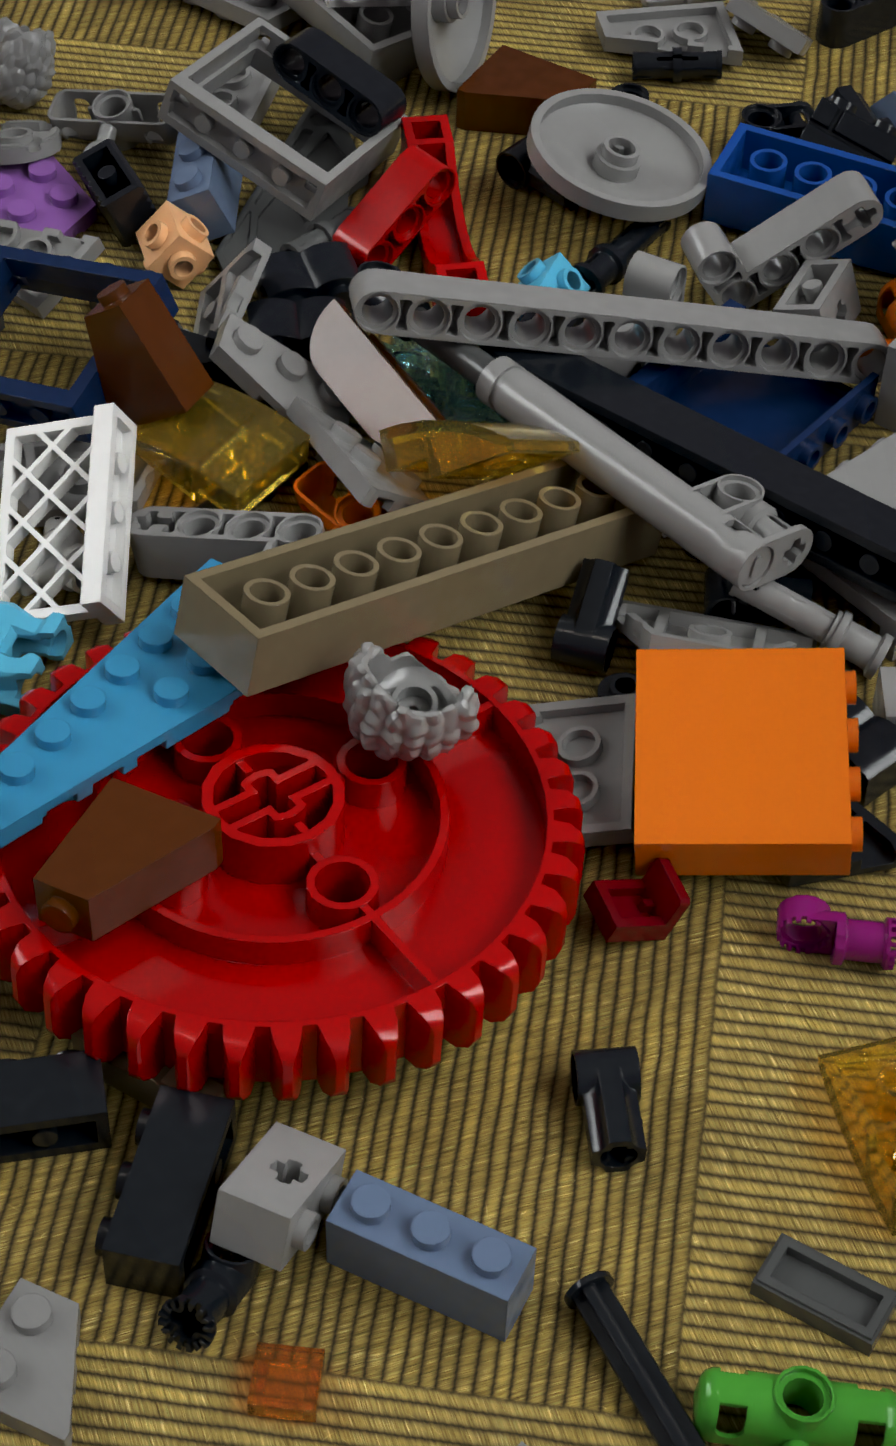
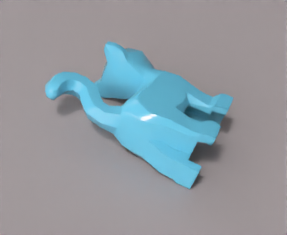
(30, 636)

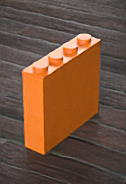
(746, 761)

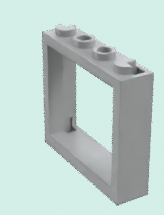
(247, 146)

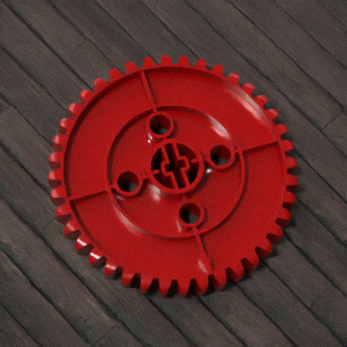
(350, 902)

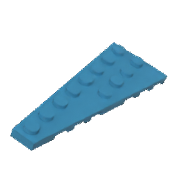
(131, 701)

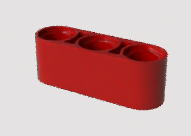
(396, 207)

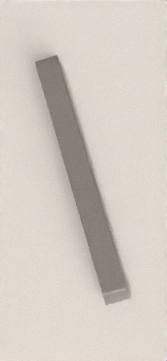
(605, 315)

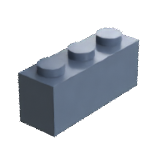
(204, 187)
(430, 1255)

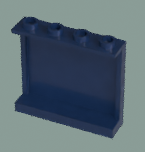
(781, 412)

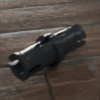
(677, 65)

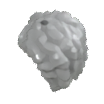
(25, 64)
(404, 706)

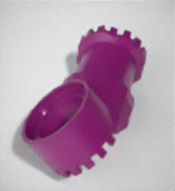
(834, 933)

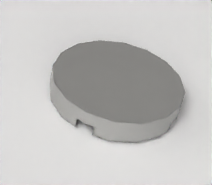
(28, 141)

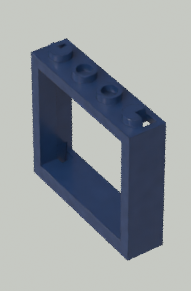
(33, 403)

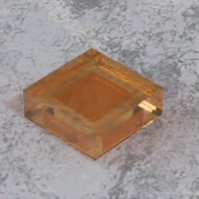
(286, 1382)

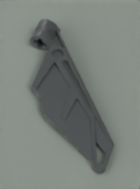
(270, 218)

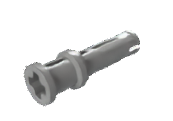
(832, 630)

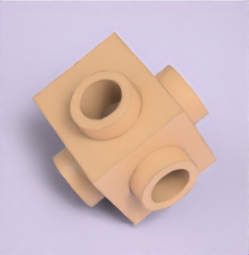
(175, 244)

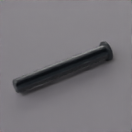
(632, 1361)

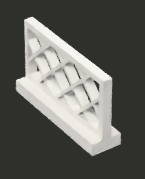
(105, 507)

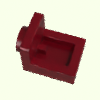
(638, 907)

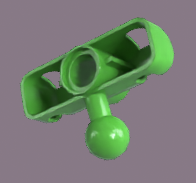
(832, 1406)

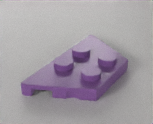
(45, 196)

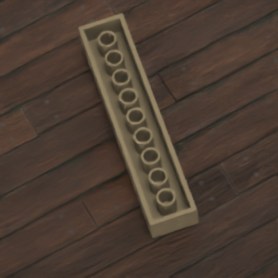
(403, 574)

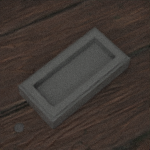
(824, 1294)

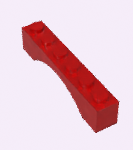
(444, 237)

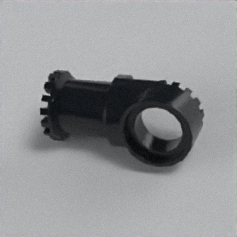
(208, 1295)

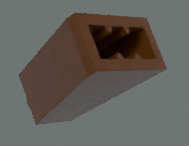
(510, 89)
(143, 354)
(124, 860)

